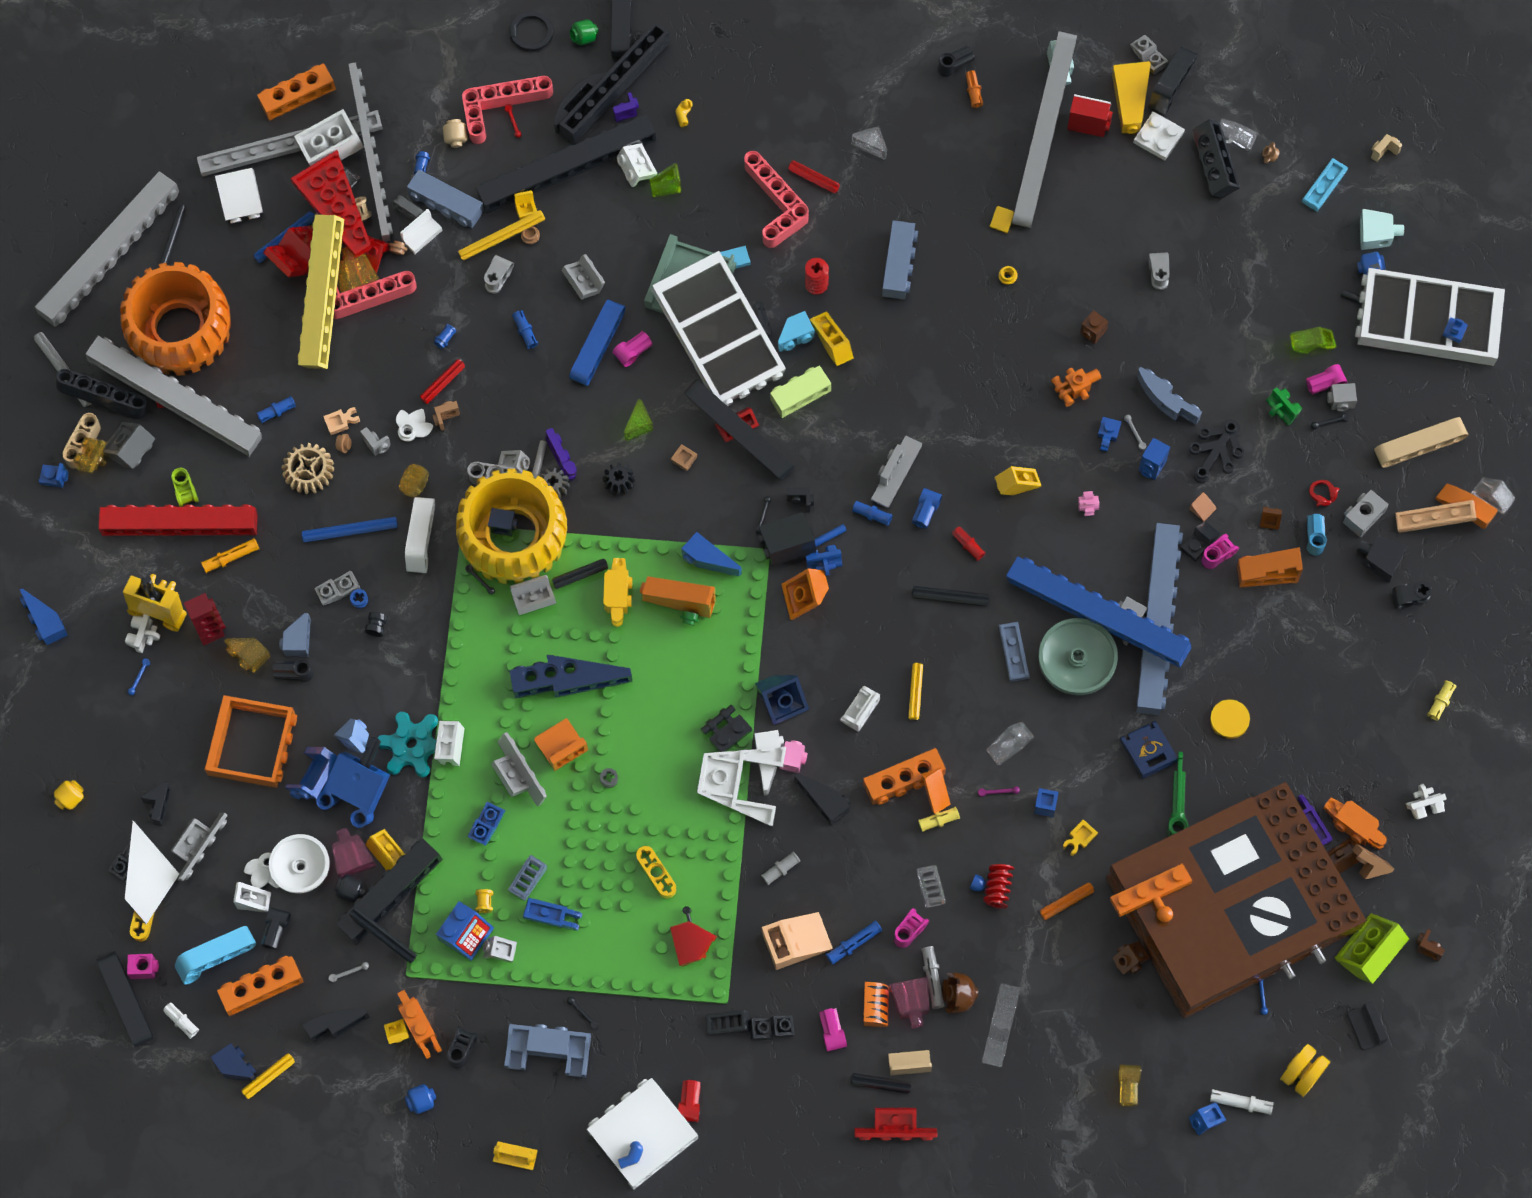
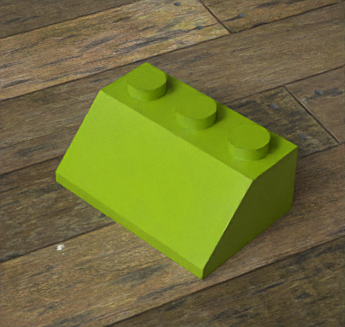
(1372, 948)

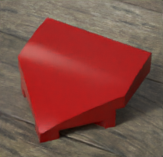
(691, 942)

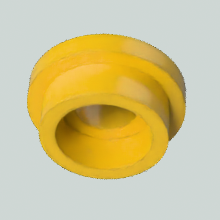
(1007, 270)

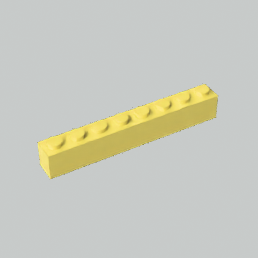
(320, 291)

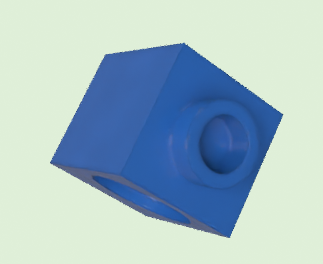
(1046, 802)

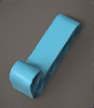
(194, 961)

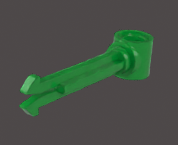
(1178, 816)

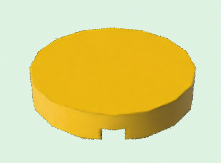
(1230, 719)

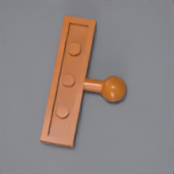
(1152, 891)

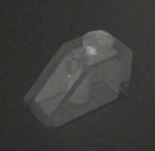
(1010, 742)

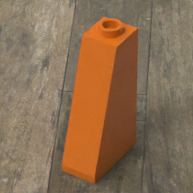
(679, 595)

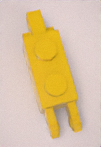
(616, 591)

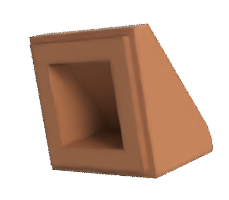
(1202, 507)

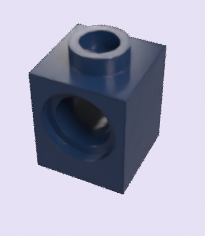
(502, 522)

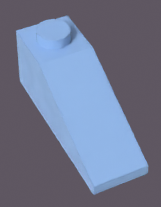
(353, 735)

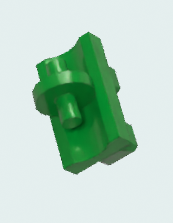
(1282, 407)

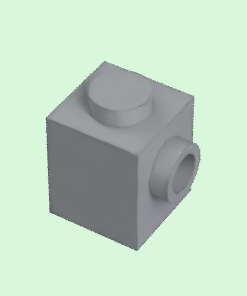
(1342, 396)

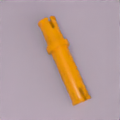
(222, 559)

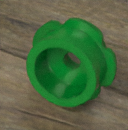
(689, 618)

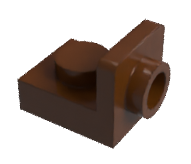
(1431, 949)

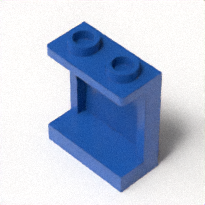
(316, 774)

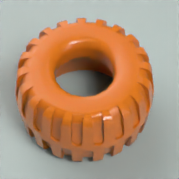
(167, 290)

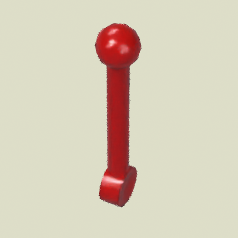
(508, 108)

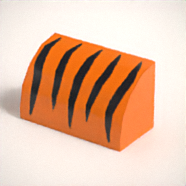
(876, 1004)

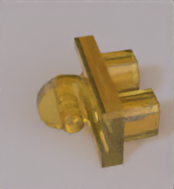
(92, 457)

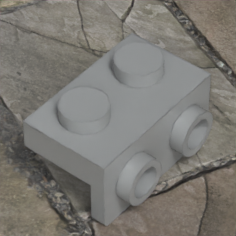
(584, 277)
(532, 594)

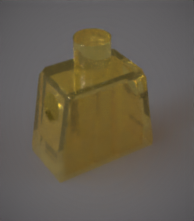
(355, 271)

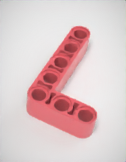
(500, 100)
(778, 196)
(381, 295)

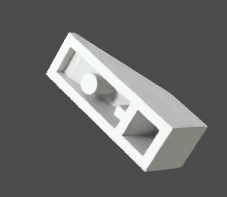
(768, 740)

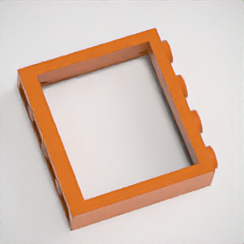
(229, 703)

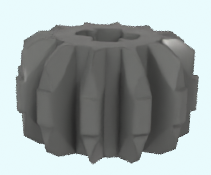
(559, 479)

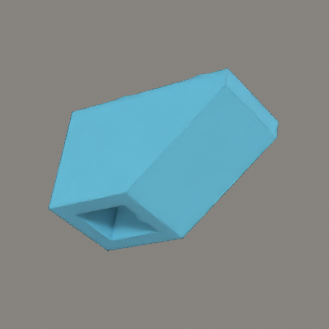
(795, 331)

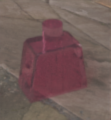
(351, 854)
(911, 999)

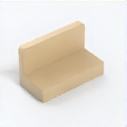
(909, 1062)

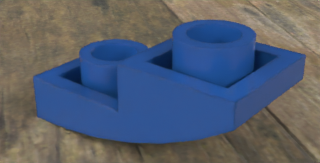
(486, 823)

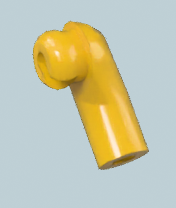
(682, 110)

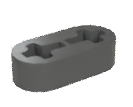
(407, 207)

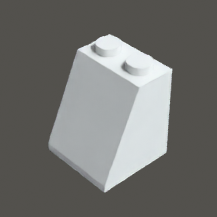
(239, 195)

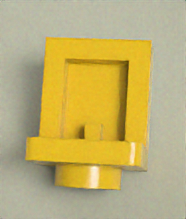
(524, 204)

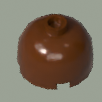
(958, 992)

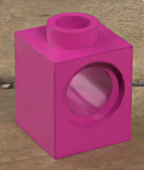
(136, 960)

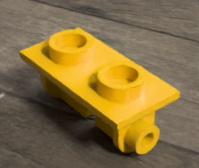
(514, 1155)

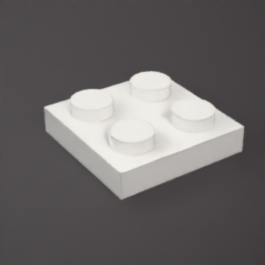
(1159, 136)

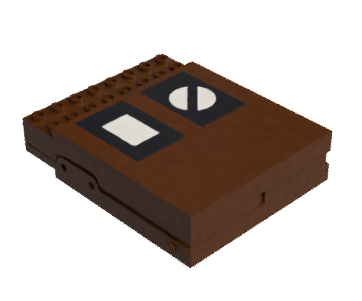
(1254, 904)

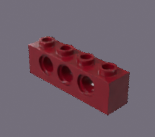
(205, 618)

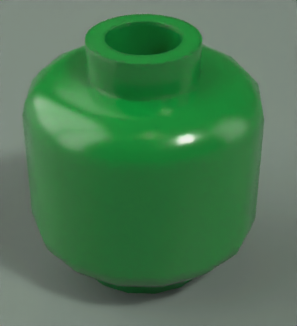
(583, 32)

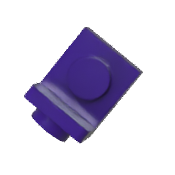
(626, 110)

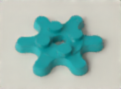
(413, 756)

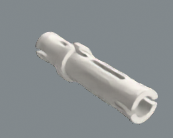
(1243, 1102)

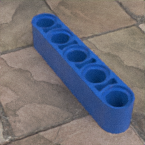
(597, 342)

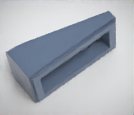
(533, 881)

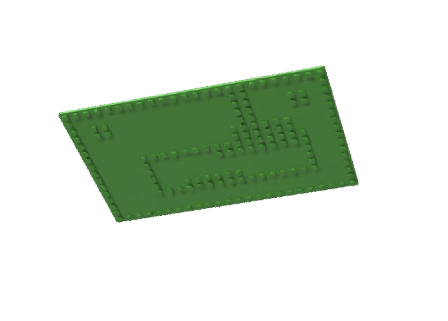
(583, 829)

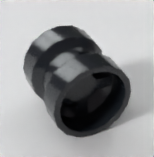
(376, 623)

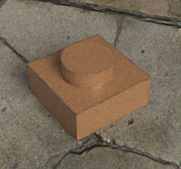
(684, 457)

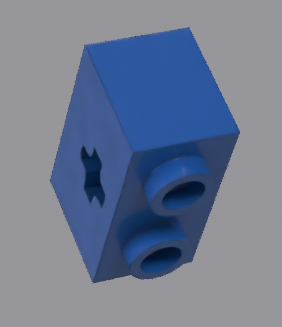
(1154, 459)

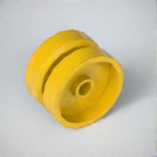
(1305, 1070)

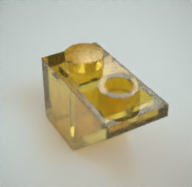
(249, 651)

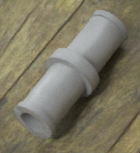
(780, 868)

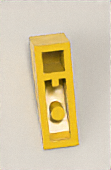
(832, 338)

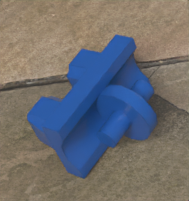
(825, 561)

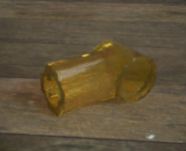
(1129, 1079)

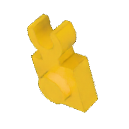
(1081, 835)

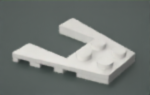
(722, 776)

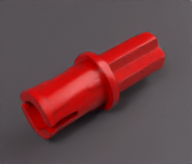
(968, 543)

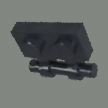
(730, 733)

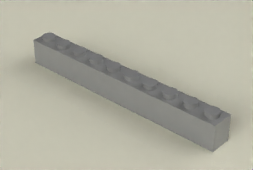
(107, 249)
(173, 395)

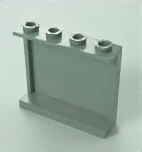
(674, 259)

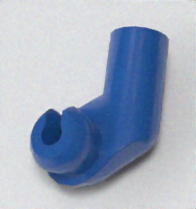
(633, 1157)

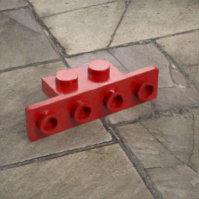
(895, 1123)

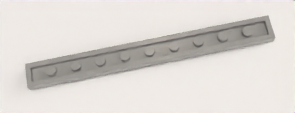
(266, 149)
(372, 159)

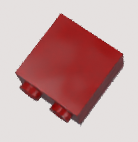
(1089, 116)

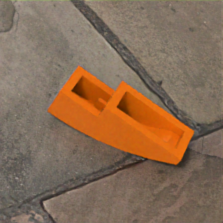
(1453, 494)

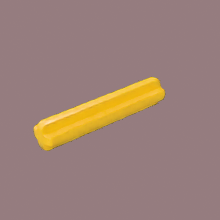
(915, 693)
(267, 1076)

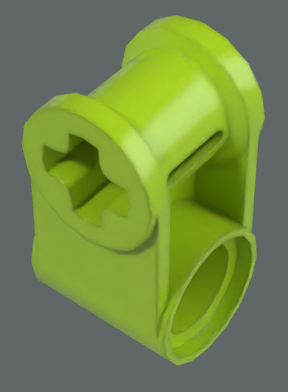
(184, 490)

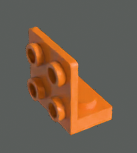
(561, 744)

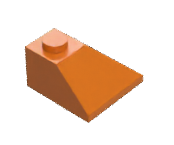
(804, 591)

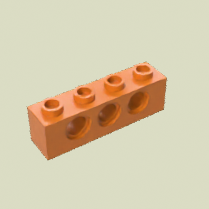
(293, 100)
(873, 783)
(256, 995)

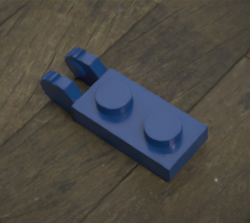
(550, 914)

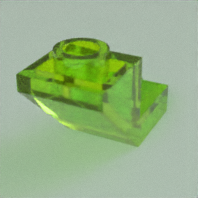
(1309, 339)

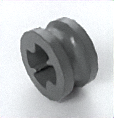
(614, 780)

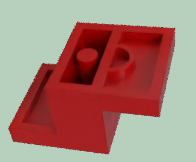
(293, 251)

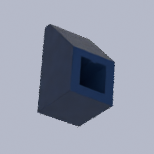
(231, 1064)

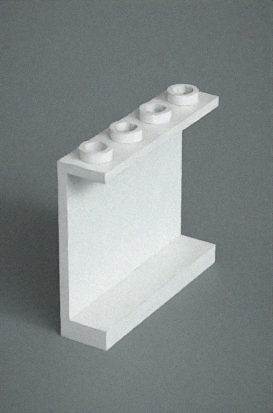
(645, 1118)

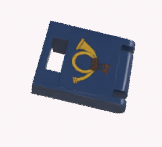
(1146, 745)

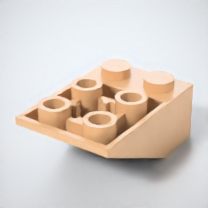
(796, 939)

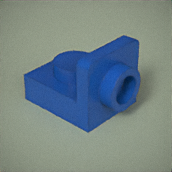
(53, 475)
(1207, 1118)

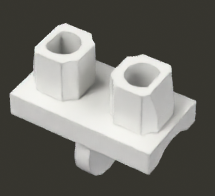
(138, 641)
(1435, 801)

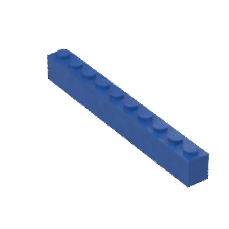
(1091, 606)

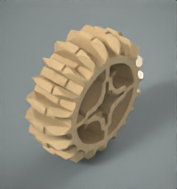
(296, 478)

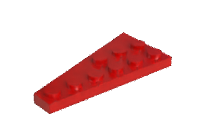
(330, 194)

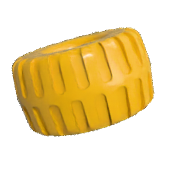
(525, 497)

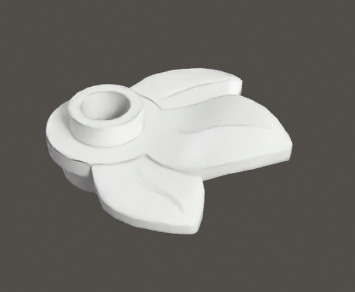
(412, 422)
(260, 872)

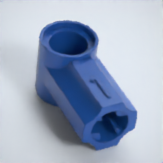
(928, 503)

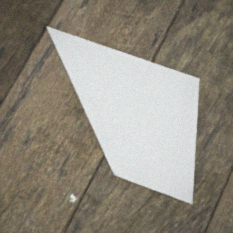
(147, 876)

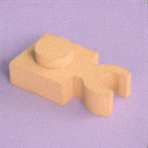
(338, 421)

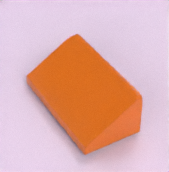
(936, 790)

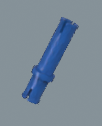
(846, 947)

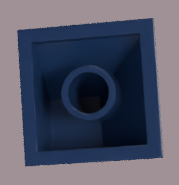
(782, 697)

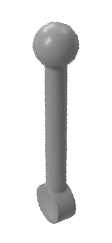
(1142, 446)
(333, 978)

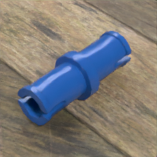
(525, 329)
(276, 409)
(872, 513)

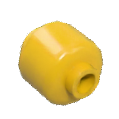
(68, 795)

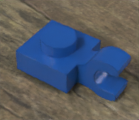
(1108, 431)

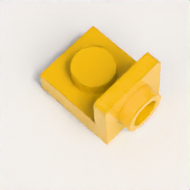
(396, 1031)

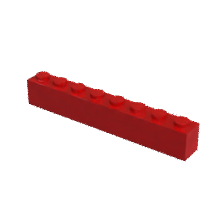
(177, 520)

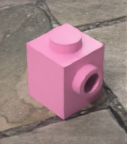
(794, 756)

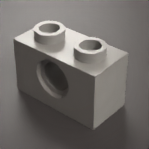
(1361, 523)

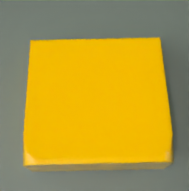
(1002, 219)

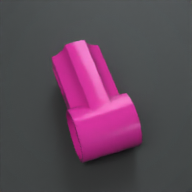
(628, 352)
(1326, 379)
(833, 1034)

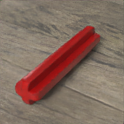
(814, 176)
(446, 377)

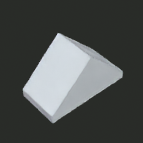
(251, 898)

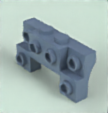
(548, 1043)

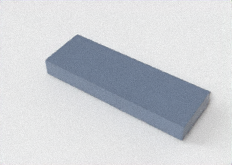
(1013, 651)

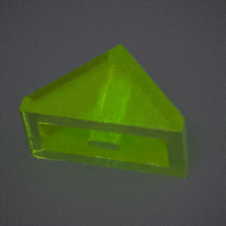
(666, 182)
(638, 423)

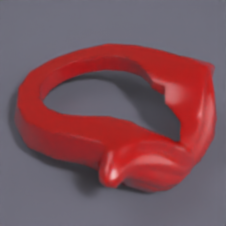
(1321, 500)

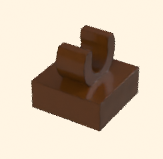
(1270, 518)

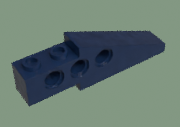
(585, 678)

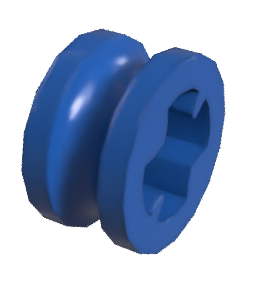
(359, 592)

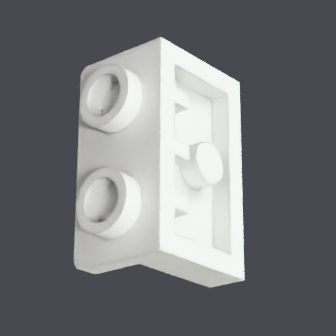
(635, 164)

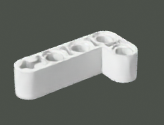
(419, 535)

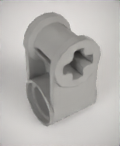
(1159, 269)
(497, 274)

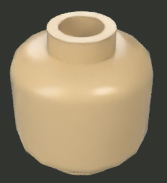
(455, 133)

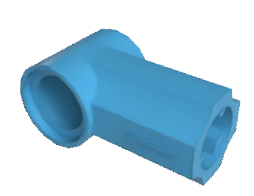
(1316, 533)

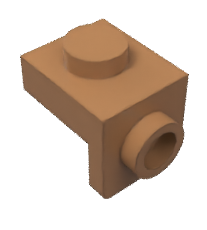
(446, 410)

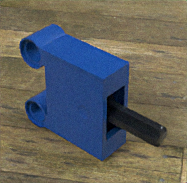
(355, 783)

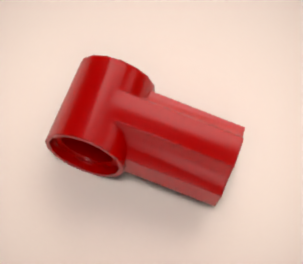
(689, 1105)

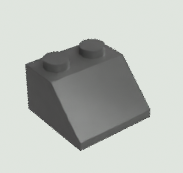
(128, 444)

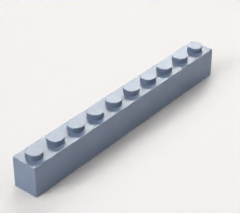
(1160, 610)

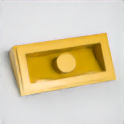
(384, 849)

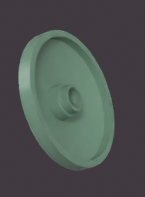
(1078, 656)

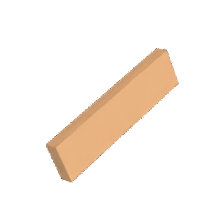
(1436, 516)

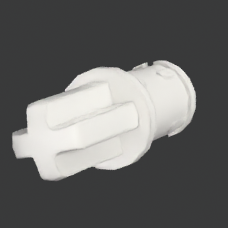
(180, 1020)

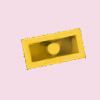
(1017, 480)

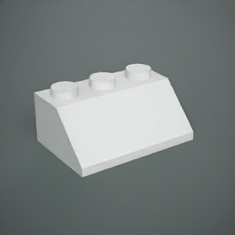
(328, 136)

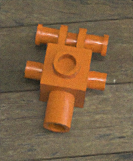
(1076, 383)

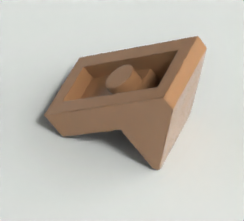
(1373, 865)

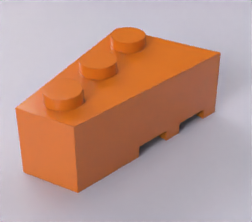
(1270, 568)

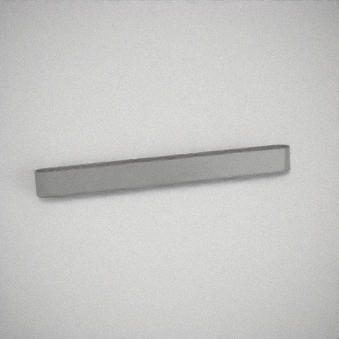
(1044, 129)

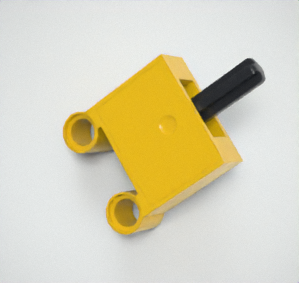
(155, 601)

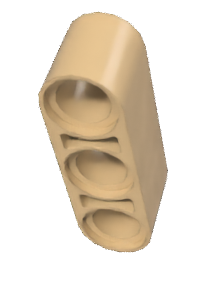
(80, 432)

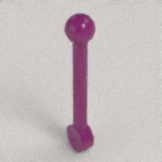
(982, 792)

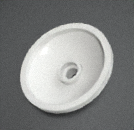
(297, 851)

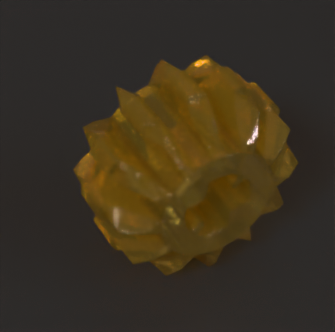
(414, 480)

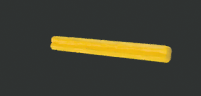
(501, 235)

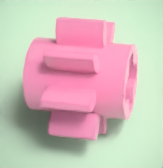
(1088, 503)

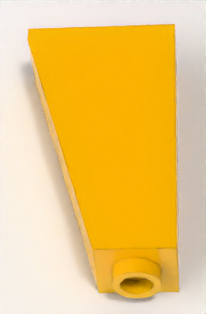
(1130, 91)

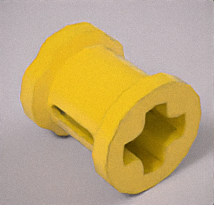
(483, 901)

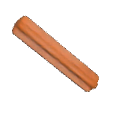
(1066, 901)

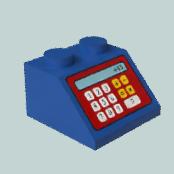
(464, 931)

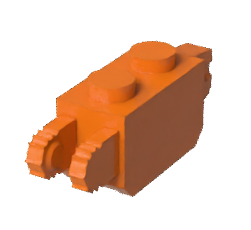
(1356, 823)
(417, 1023)

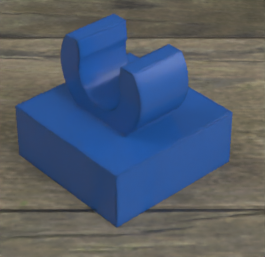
(1455, 329)

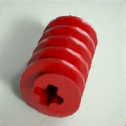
(816, 276)
(997, 884)

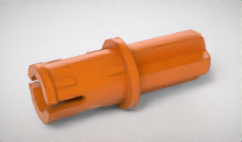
(974, 89)

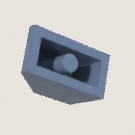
(296, 638)

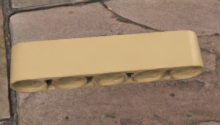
(1421, 442)

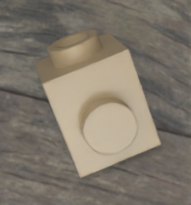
(1387, 143)

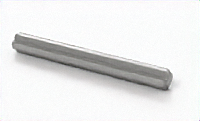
(54, 357)

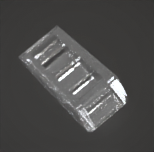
(934, 901)

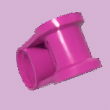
(1221, 549)
(912, 926)

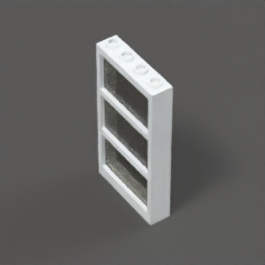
(1413, 311)
(718, 329)

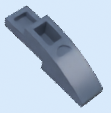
(1161, 395)

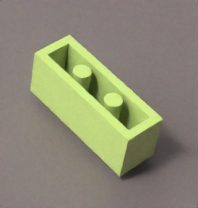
(800, 391)

